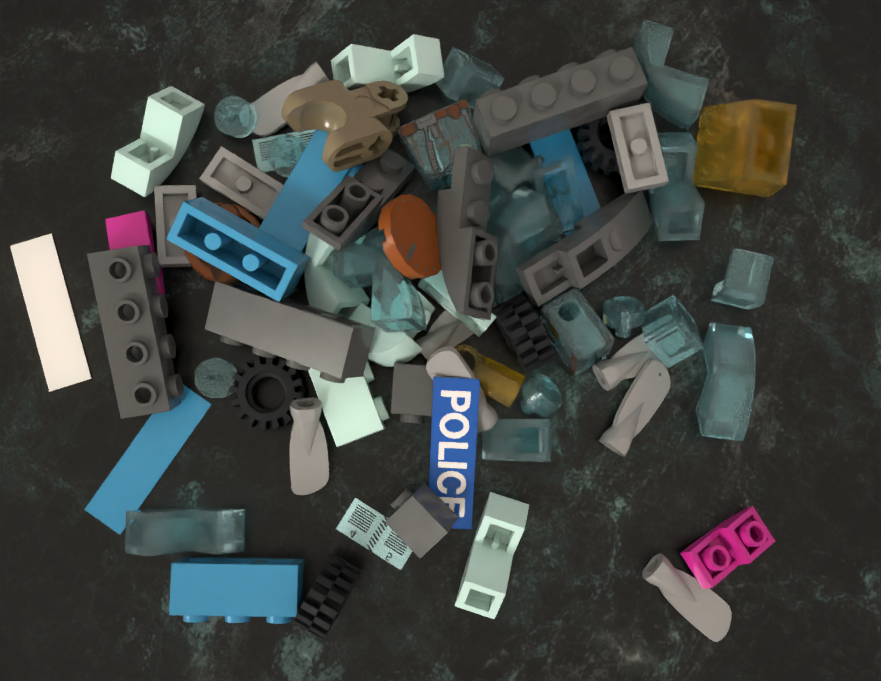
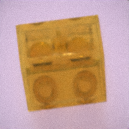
(745, 146)

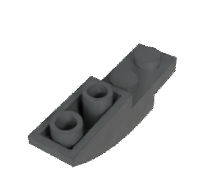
(358, 200)
(464, 247)
(589, 251)

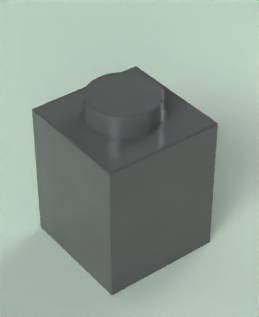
(411, 393)
(420, 519)

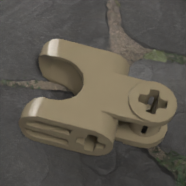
(358, 120)

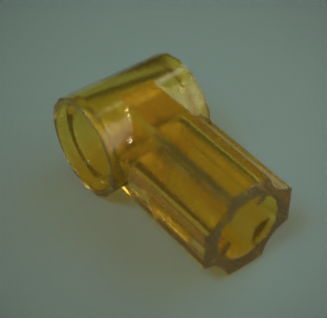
(495, 378)

